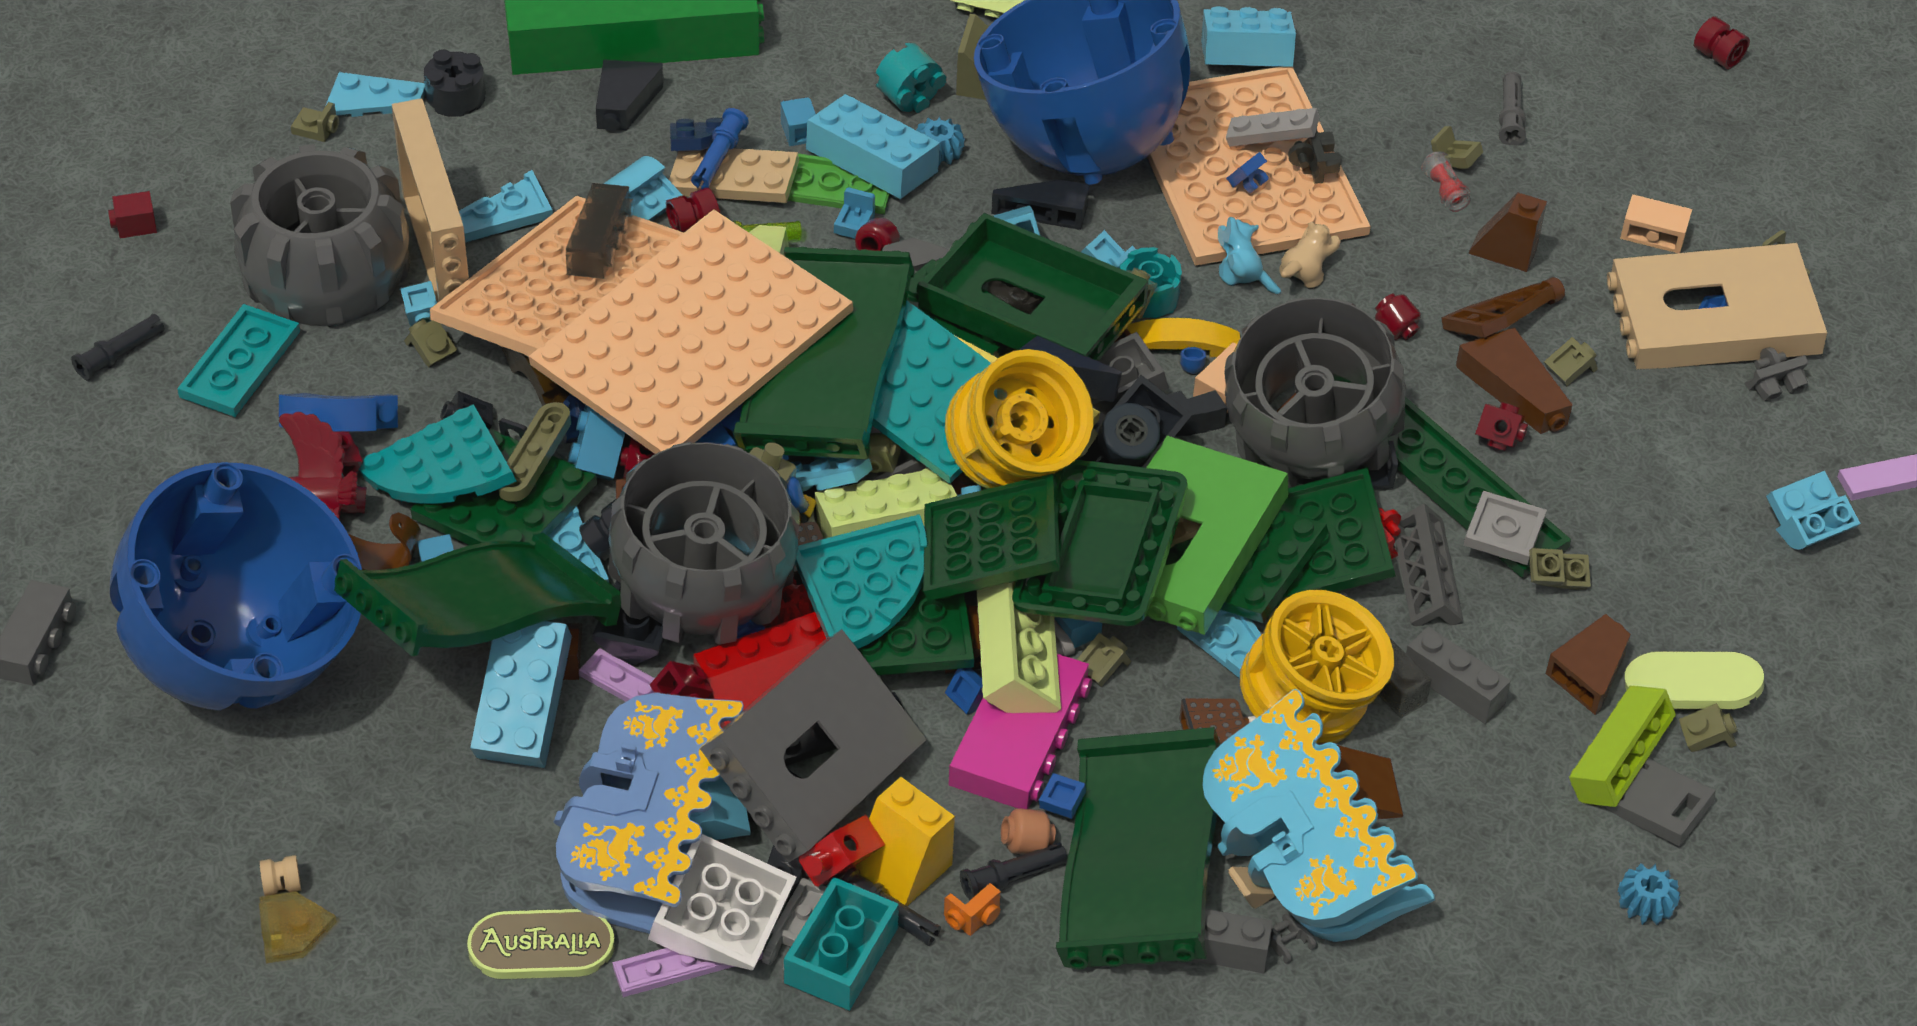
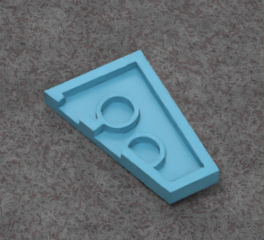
(510, 209)
(1227, 639)

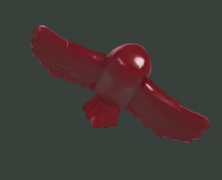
(321, 464)

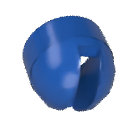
(1192, 360)

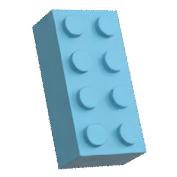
(872, 146)
(521, 695)

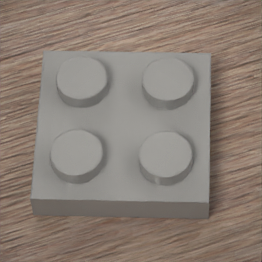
(1505, 527)

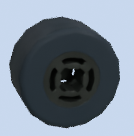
(1120, 443)

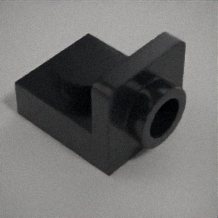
(464, 400)

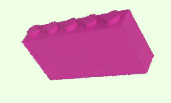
(1011, 752)

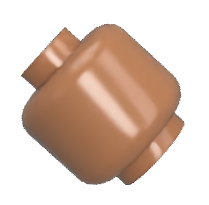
(1027, 831)

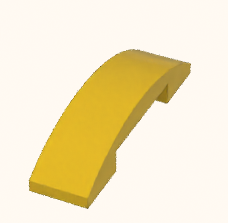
(1184, 333)

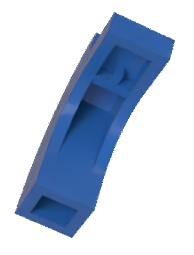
(345, 412)

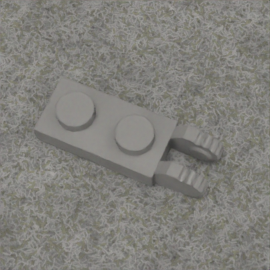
(793, 918)

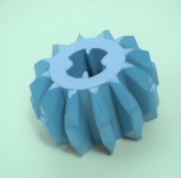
(948, 135)
(1648, 893)

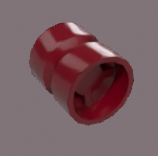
(1721, 42)
(685, 211)

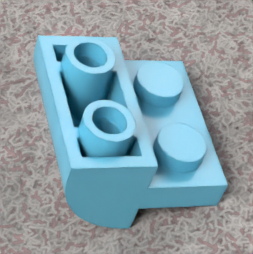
(647, 187)
(1811, 511)

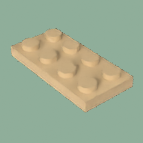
(742, 174)

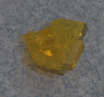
(291, 925)

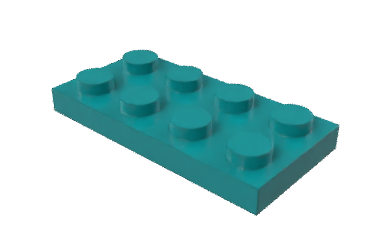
(238, 360)

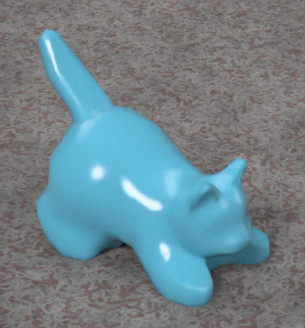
(1242, 260)

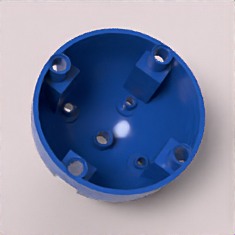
(1086, 80)
(240, 572)

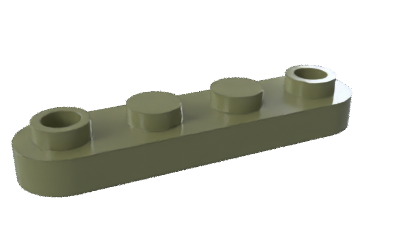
(536, 449)

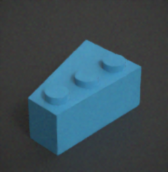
(597, 445)

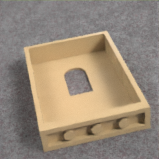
(429, 198)
(1765, 298)

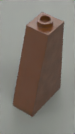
(1515, 376)

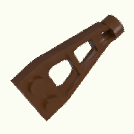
(1481, 322)

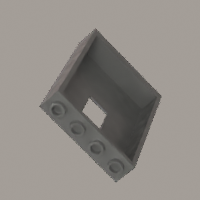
(857, 714)

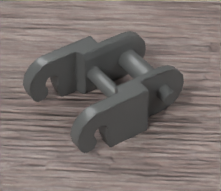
(1296, 930)

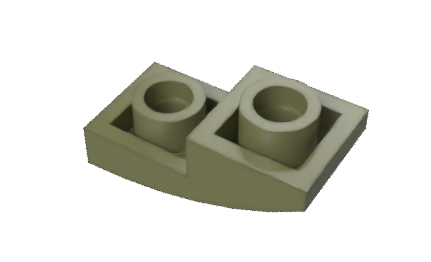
(1559, 570)

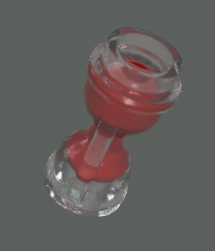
(1452, 191)

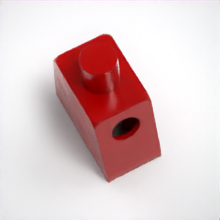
(833, 859)

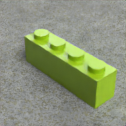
(1622, 746)

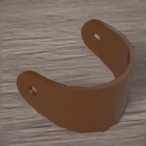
(390, 556)

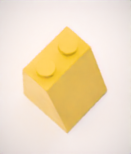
(916, 842)

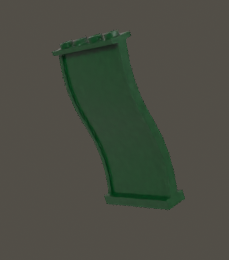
(831, 390)
(477, 593)
(1139, 851)

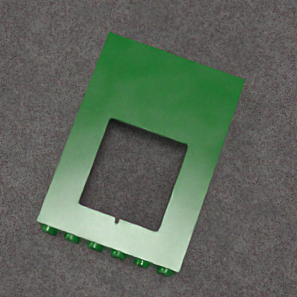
(586, 32)

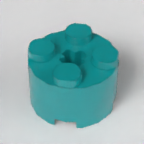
(910, 78)
(1164, 272)

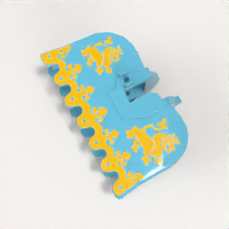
(1310, 835)

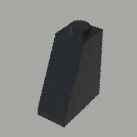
(626, 92)

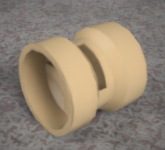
(280, 875)

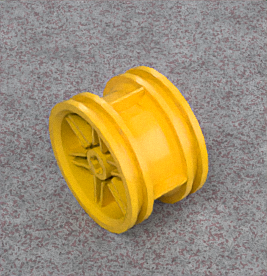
(1056, 395)
(1327, 652)

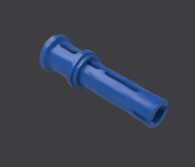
(724, 139)

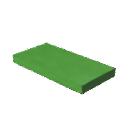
(824, 184)

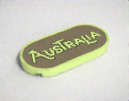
(540, 944)

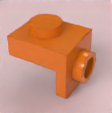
(978, 911)

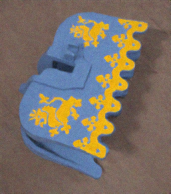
(638, 792)

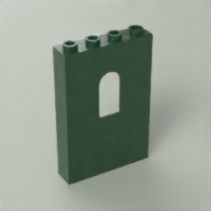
(1083, 301)

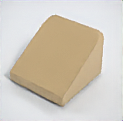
(1253, 893)

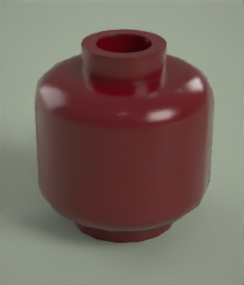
(876, 234)
(1398, 315)

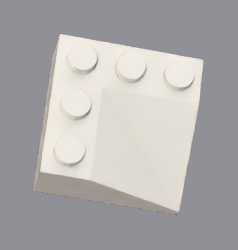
(724, 906)

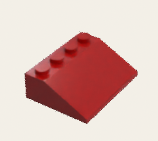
(757, 661)

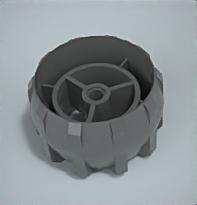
(348, 239)
(1344, 385)
(676, 537)

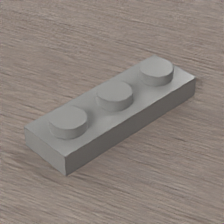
(1272, 127)

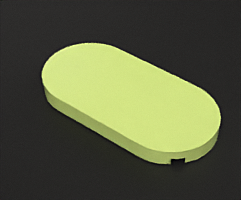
(1699, 678)

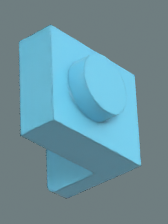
(1107, 250)
(418, 301)

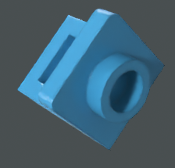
(856, 211)

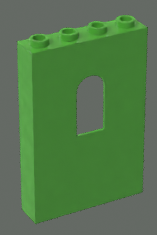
(1236, 507)

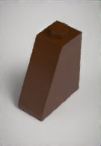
(1512, 233)
(1590, 662)

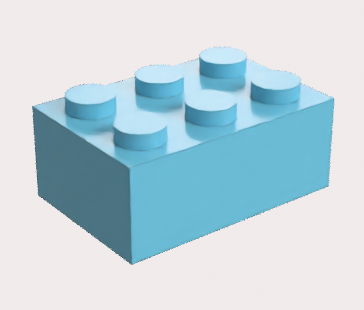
(1248, 37)

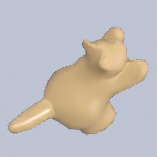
(1307, 256)

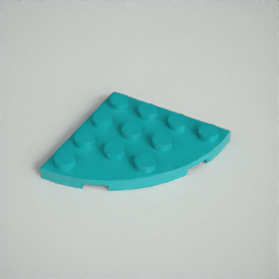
(440, 462)
(864, 577)

